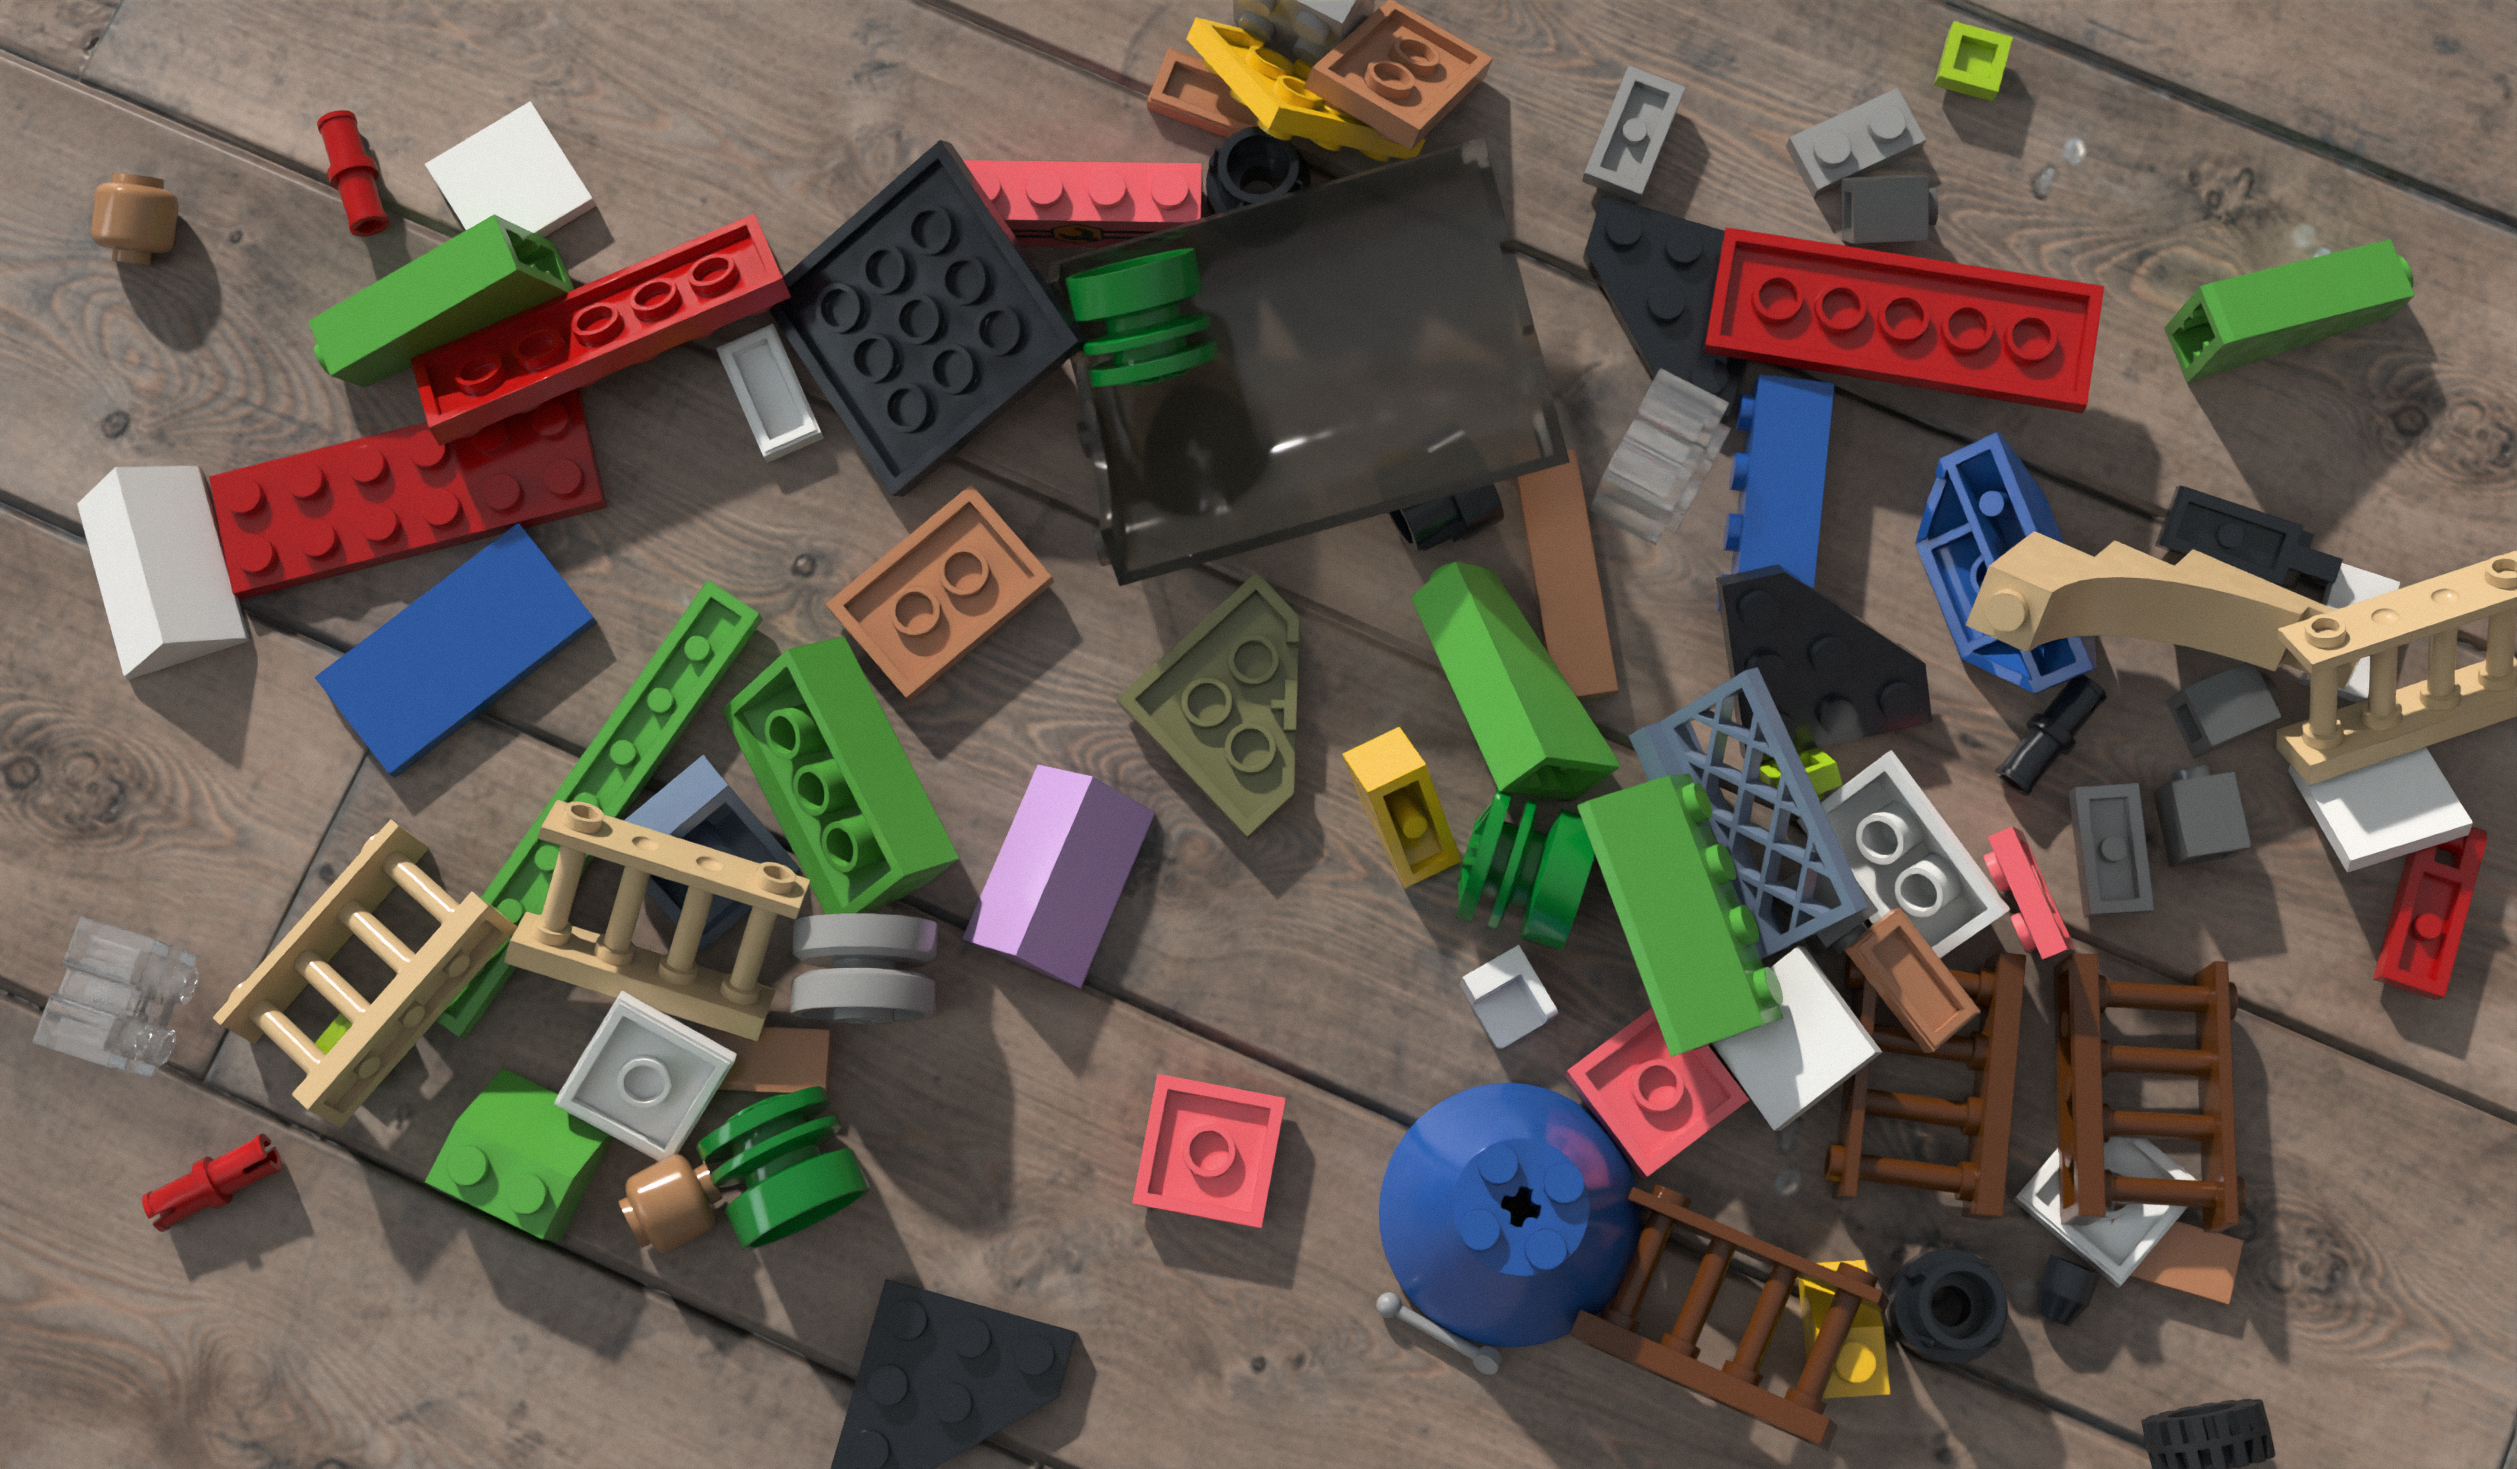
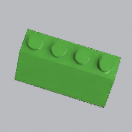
(838, 779)
(1682, 912)

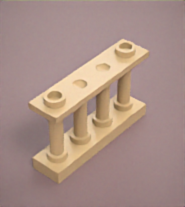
(2418, 714)
(614, 963)
(407, 1006)

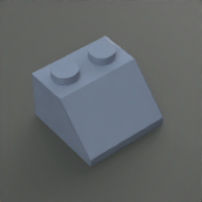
(709, 813)

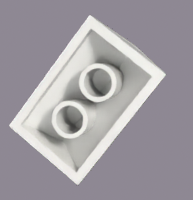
(160, 567)
(1910, 856)

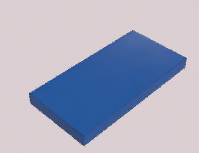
(455, 650)

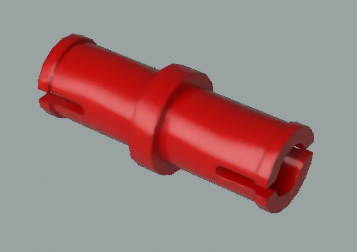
(352, 173)
(212, 1182)

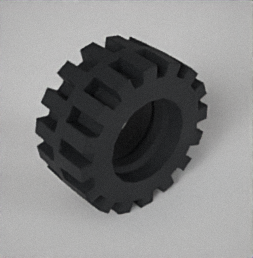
(2209, 1436)

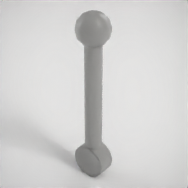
(1485, 1358)

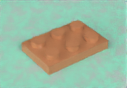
(1398, 74)
(940, 593)

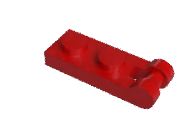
(2430, 917)

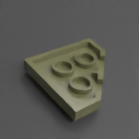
(1229, 705)

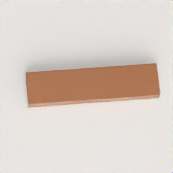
(1567, 578)

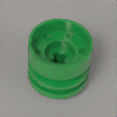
(1142, 318)
(1526, 870)
(782, 1167)

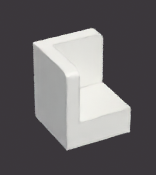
(1508, 997)

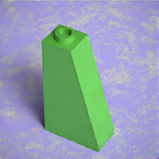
(437, 299)
(2287, 308)
(1510, 687)

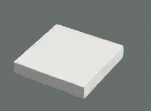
(512, 173)
(2386, 809)
(1804, 1054)
(645, 1078)
(2137, 1228)

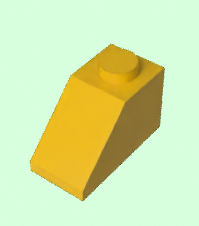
(1402, 806)
(1863, 1359)

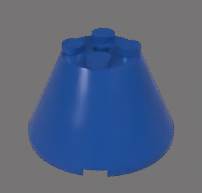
(1456, 1242)

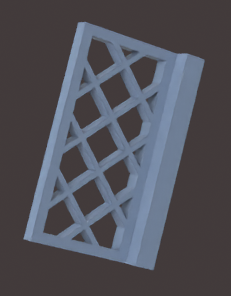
(1673, 749)

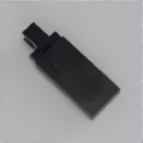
(2244, 539)

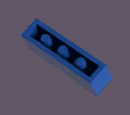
(1780, 476)

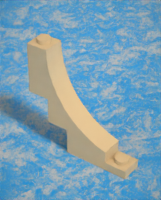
(2058, 592)

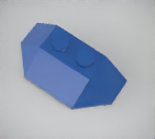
(1972, 518)

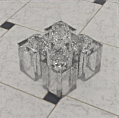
(1653, 468)
(118, 998)

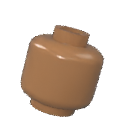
(134, 218)
(670, 1203)

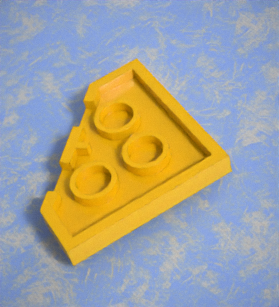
(1277, 93)

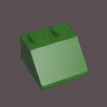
(520, 1157)

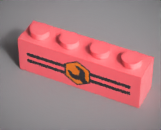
(1090, 200)

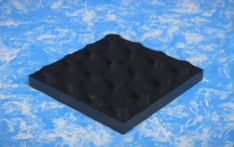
(924, 319)

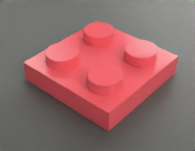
(2017, 870)
(1653, 1100)
(1209, 1151)

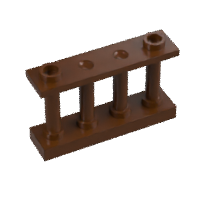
(1982, 1116)
(2088, 1123)
(1738, 1381)

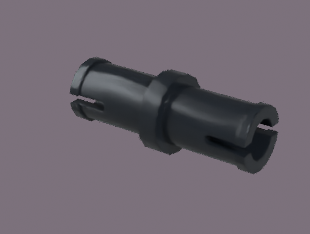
(2051, 734)

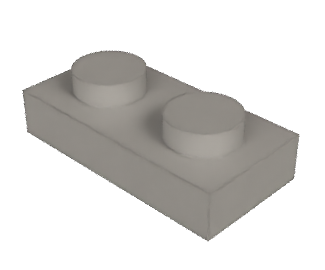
(1633, 134)
(1855, 142)
(2111, 850)

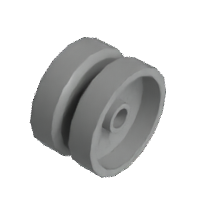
(864, 962)

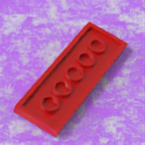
(1905, 320)
(597, 330)
(402, 496)

